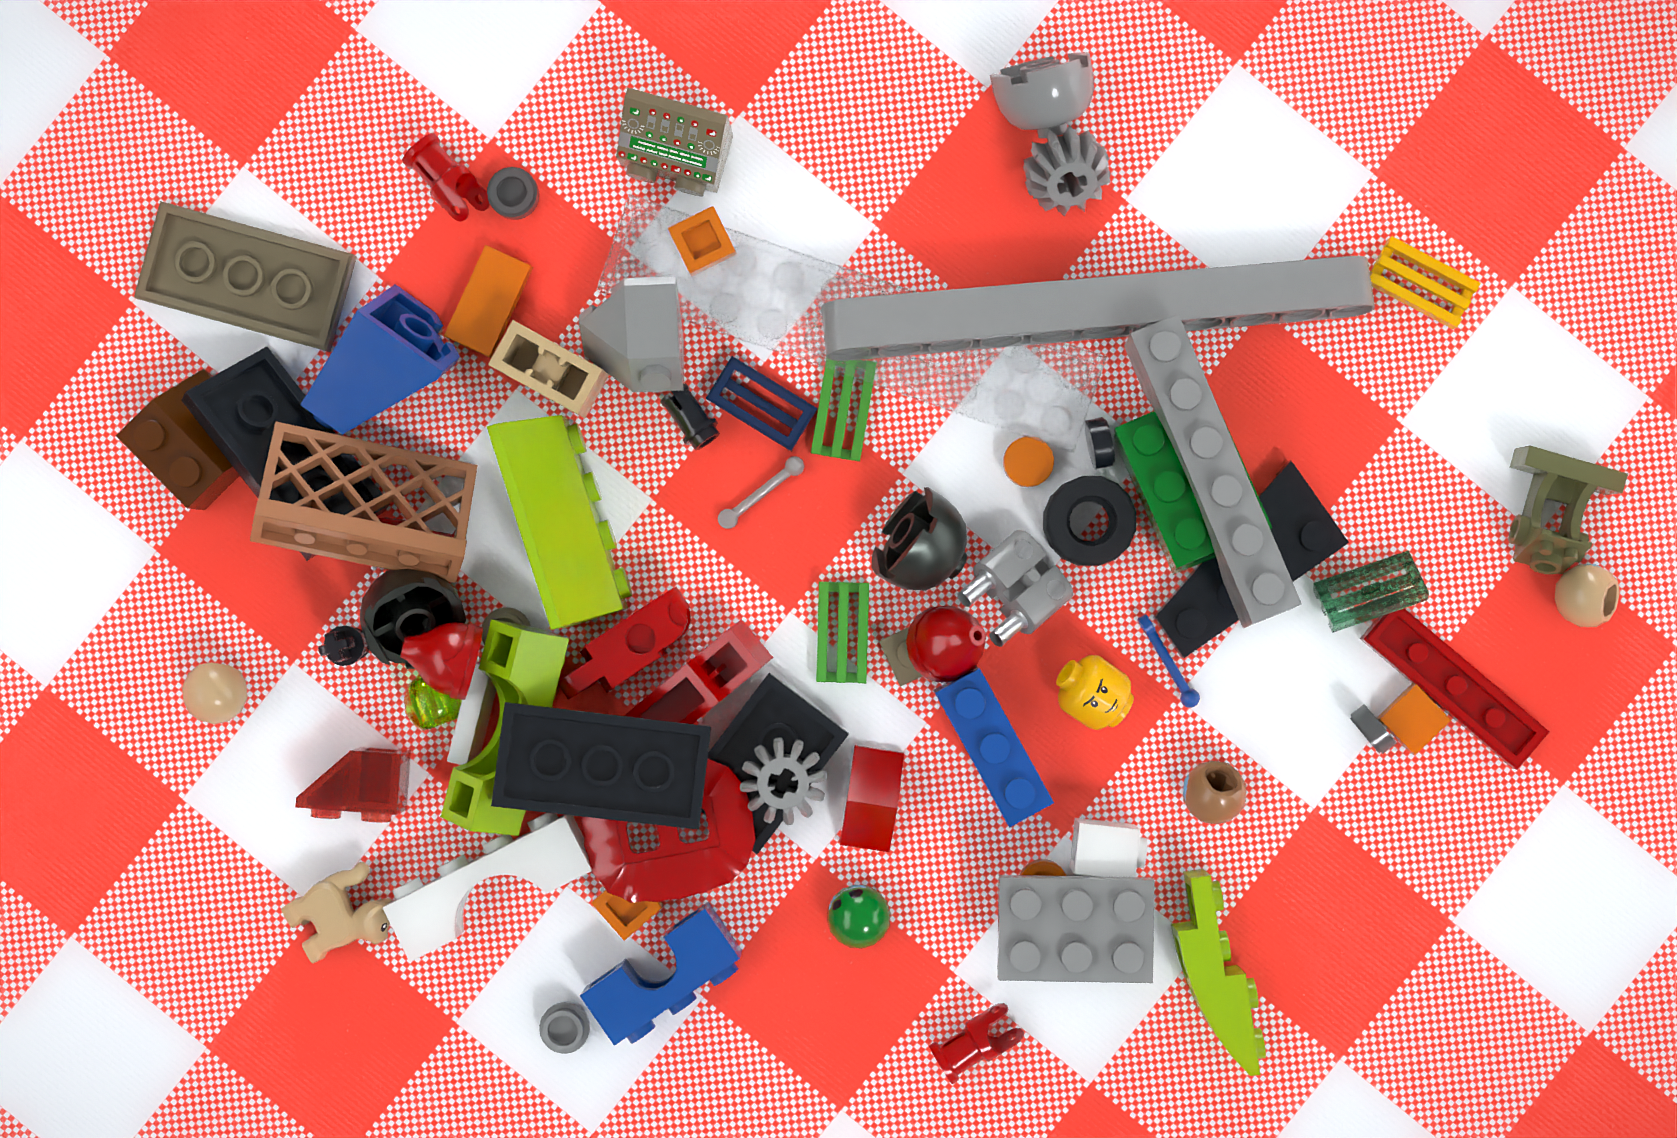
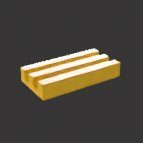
(1460, 301)

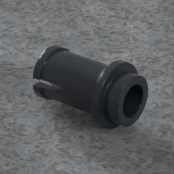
(691, 418)

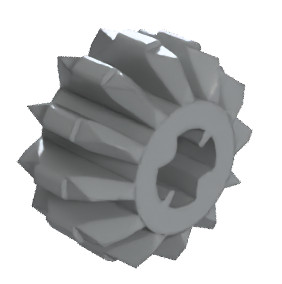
(1066, 170)
(792, 796)

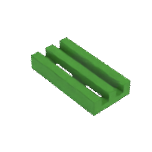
(836, 449)
(842, 675)

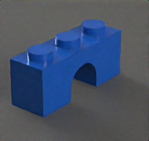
(993, 747)
(628, 1003)

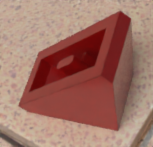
(872, 798)

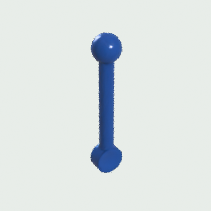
(1189, 696)

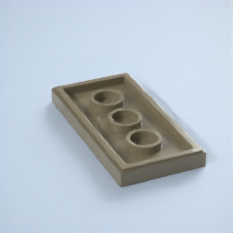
(245, 276)

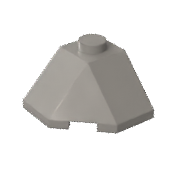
(638, 334)

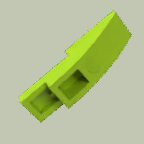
(1218, 991)

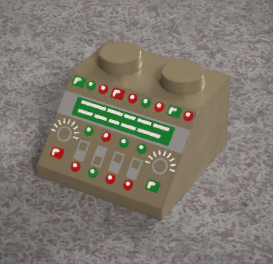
(673, 142)

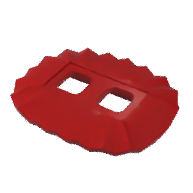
(675, 866)

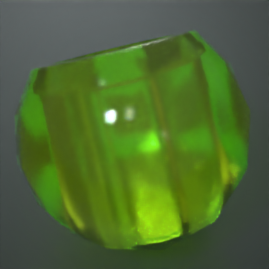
(427, 707)

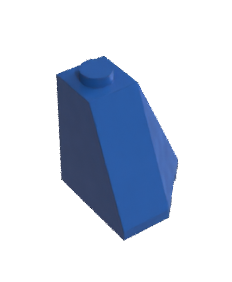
(379, 361)

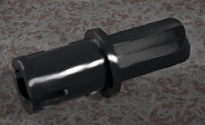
(344, 645)

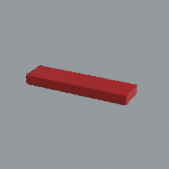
(1455, 686)

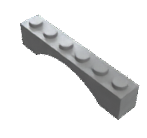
(1234, 519)

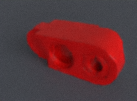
(631, 644)

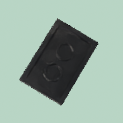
(769, 714)

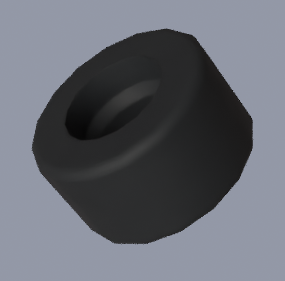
(1118, 508)

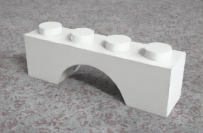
(433, 912)

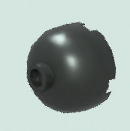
(923, 544)
(405, 606)

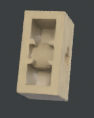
(548, 369)

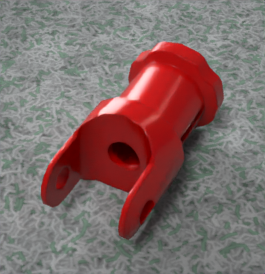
(446, 179)
(974, 1043)

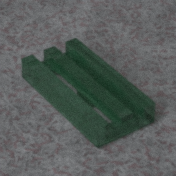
(1375, 608)

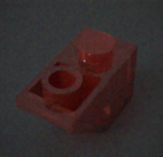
(363, 782)

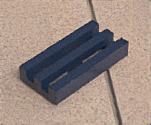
(797, 426)

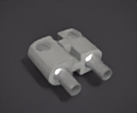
(1021, 582)

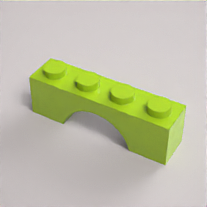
(524, 670)

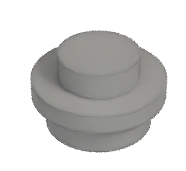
(564, 1027)

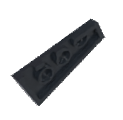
(1303, 536)

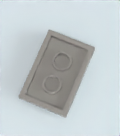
(1075, 929)

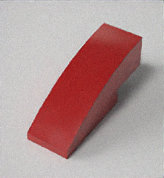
(706, 678)

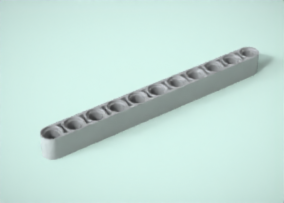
(1095, 307)

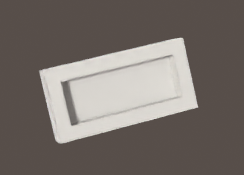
(472, 719)

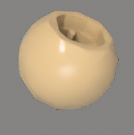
(1587, 595)
(214, 692)

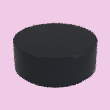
(1099, 443)

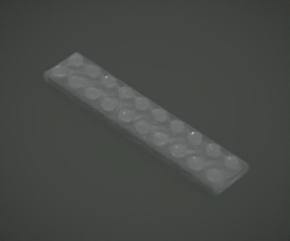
(776, 300)

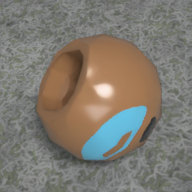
(1214, 792)

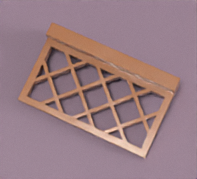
(348, 535)

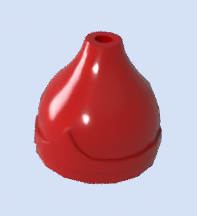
(945, 643)
(445, 657)

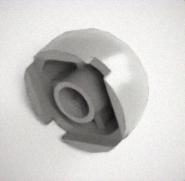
(1044, 92)

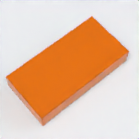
(488, 301)

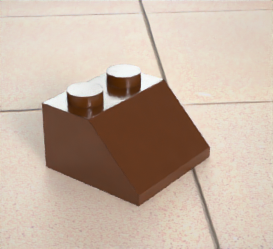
(178, 448)

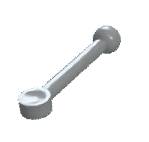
(729, 518)

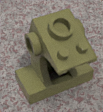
(1562, 481)

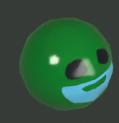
(858, 916)

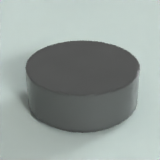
(513, 193)
(1372, 729)

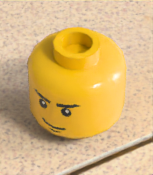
(1094, 692)

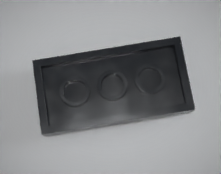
(240, 417)
(601, 766)

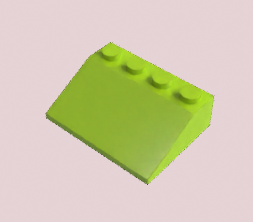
(560, 519)

